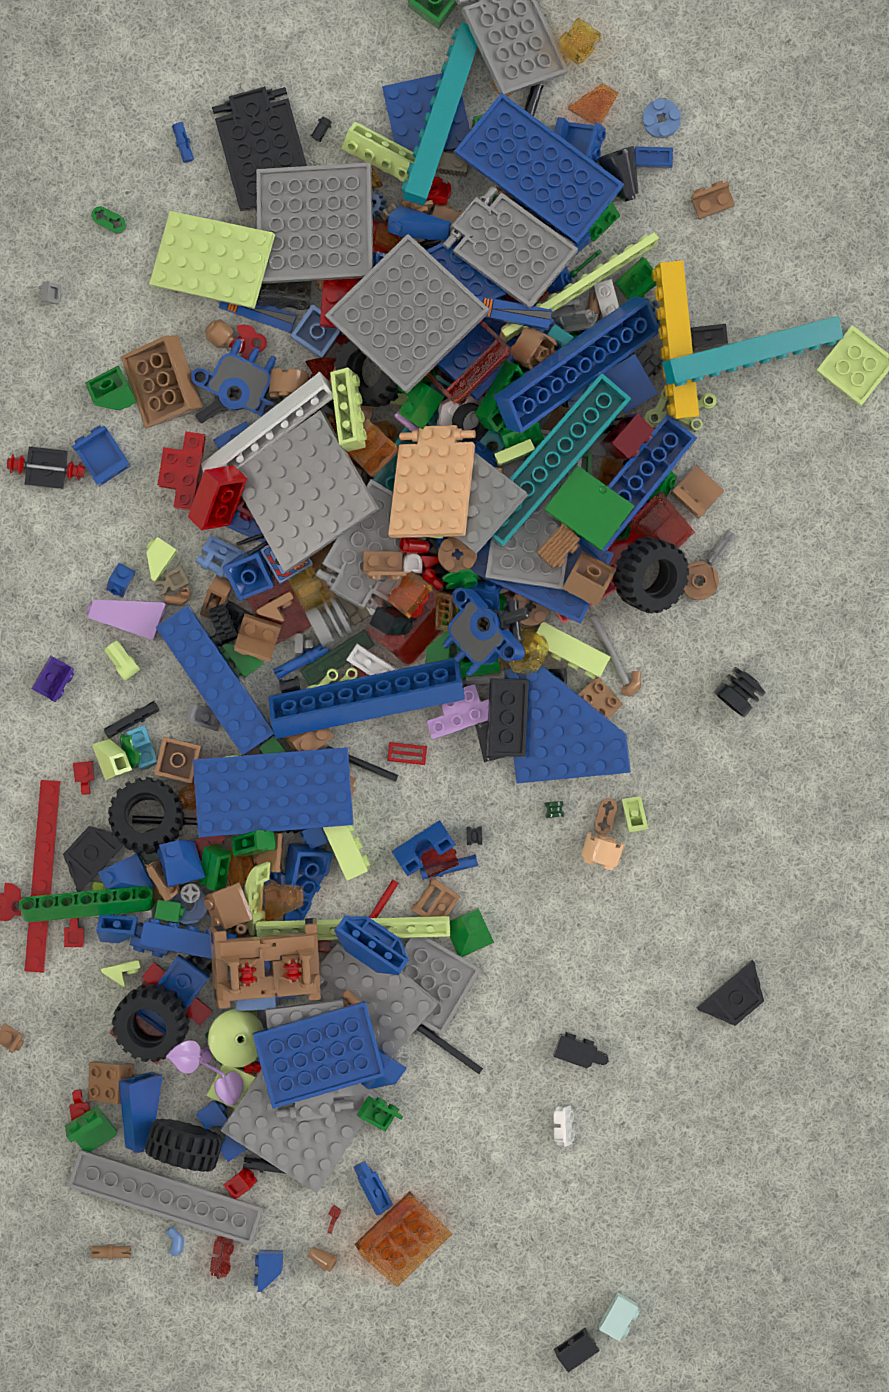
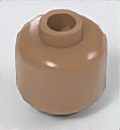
(219, 333)

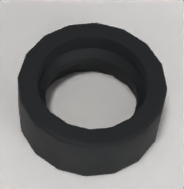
(461, 413)

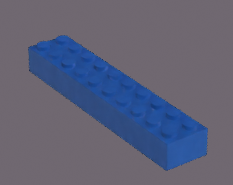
(577, 364)
(366, 698)

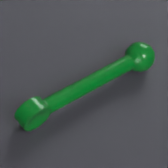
(573, 273)

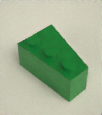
(488, 410)

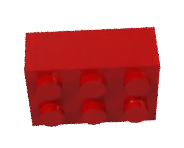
(217, 497)

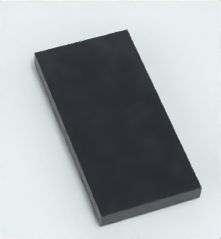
(507, 717)

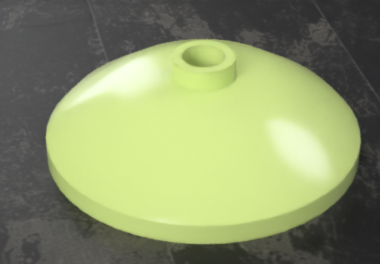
(224, 1036)

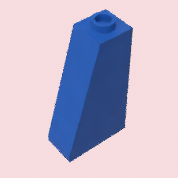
(139, 1108)

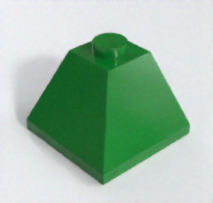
(111, 390)
(469, 933)

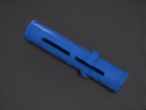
(299, 661)
(466, 862)

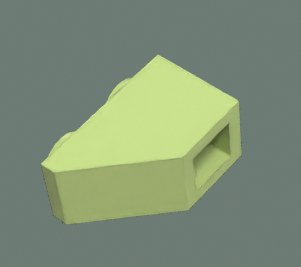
(111, 759)

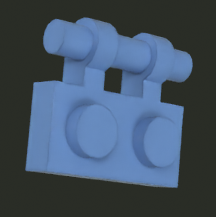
(219, 551)

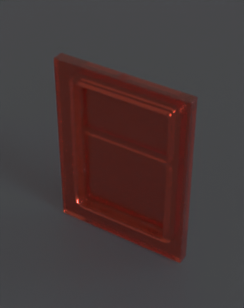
(662, 521)
(295, 615)

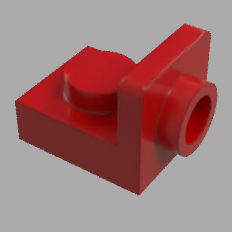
(240, 1183)

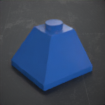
(249, 574)
(180, 862)
(126, 873)

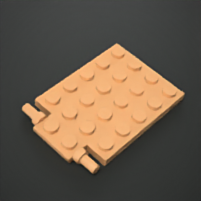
(432, 483)

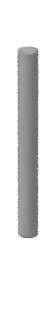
(609, 649)

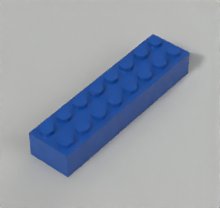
(648, 470)
(215, 680)

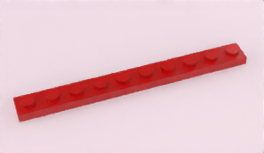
(42, 871)

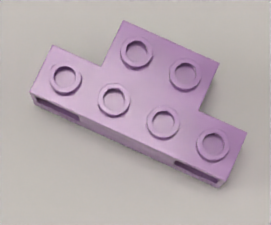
(460, 714)

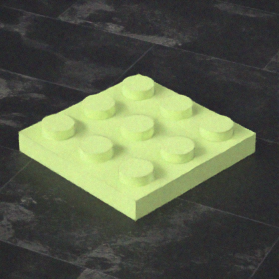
(855, 365)

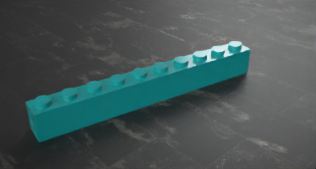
(441, 116)
(752, 350)

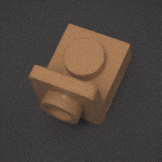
(11, 1038)

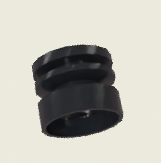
(739, 692)

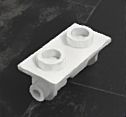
(606, 297)
(563, 1135)

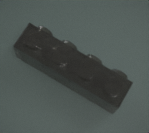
(285, 294)

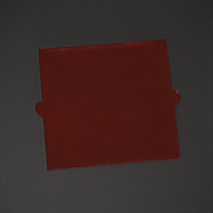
(438, 863)

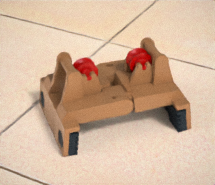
(247, 965)

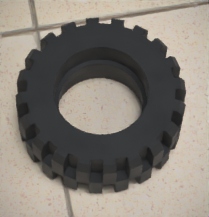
(377, 395)
(670, 580)
(135, 793)
(137, 1041)
(183, 1145)

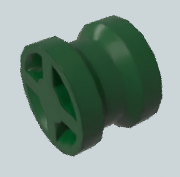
(554, 809)

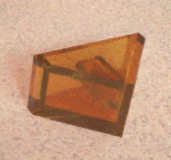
(608, 470)

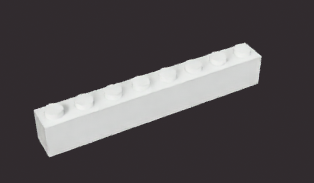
(273, 424)

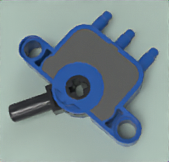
(238, 375)
(476, 638)

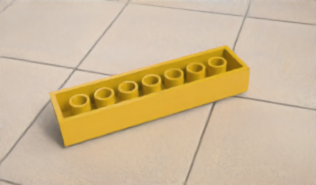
(675, 334)

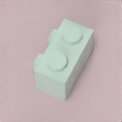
(618, 1317)

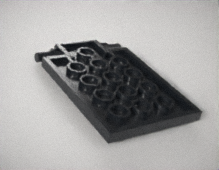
(257, 138)

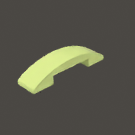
(254, 894)

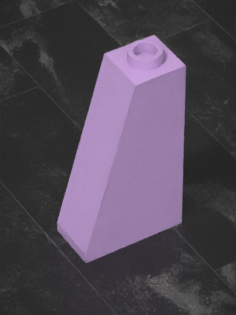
(130, 616)

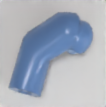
(177, 1241)

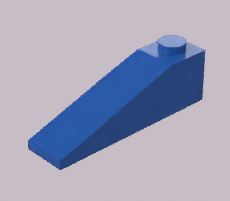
(307, 869)

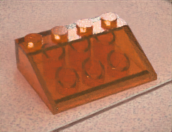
(403, 1239)

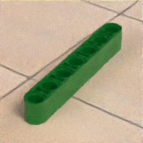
(86, 903)

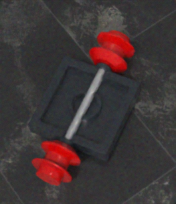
(46, 467)

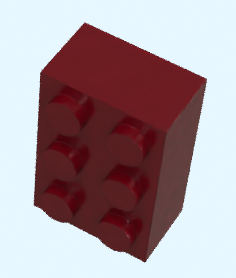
(627, 437)

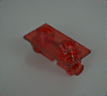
(220, 1266)

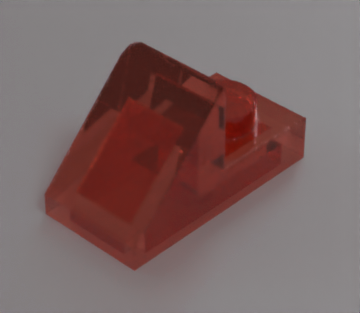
(322, 365)

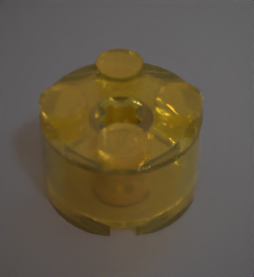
(579, 41)
(308, 588)
(536, 651)

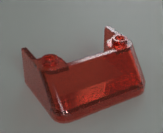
(478, 372)
(411, 646)

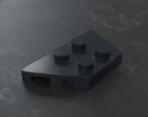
(90, 854)
(735, 997)

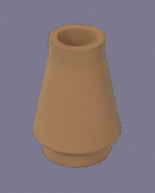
(323, 1259)

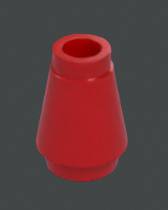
(413, 545)

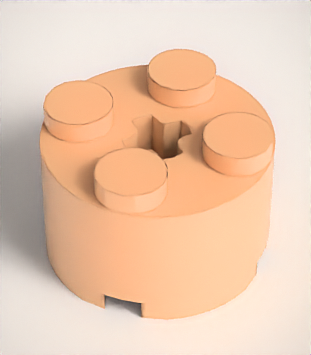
(602, 850)

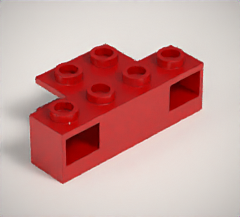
(182, 469)

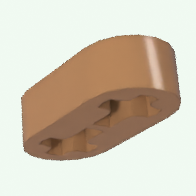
(601, 814)

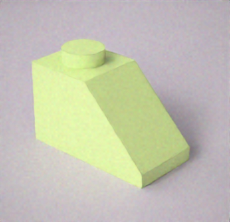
(159, 557)

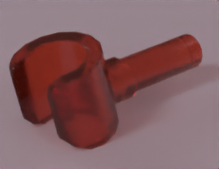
(334, 1212)

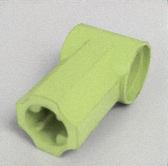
(124, 663)

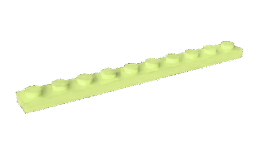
(587, 281)
(401, 927)

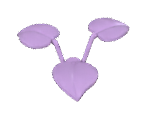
(189, 1055)

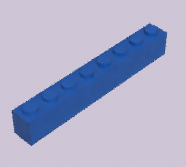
(180, 939)

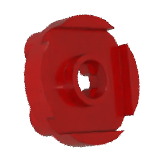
(439, 191)

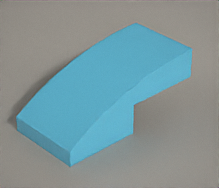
(143, 744)

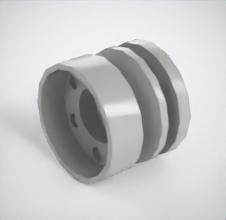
(329, 621)

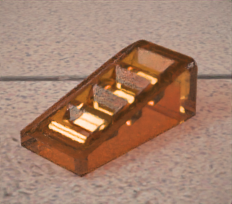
(441, 597)

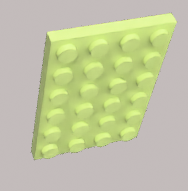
(212, 259)

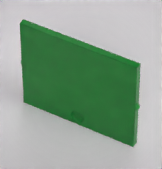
(589, 508)

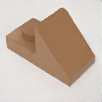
(272, 608)

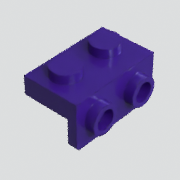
(53, 679)

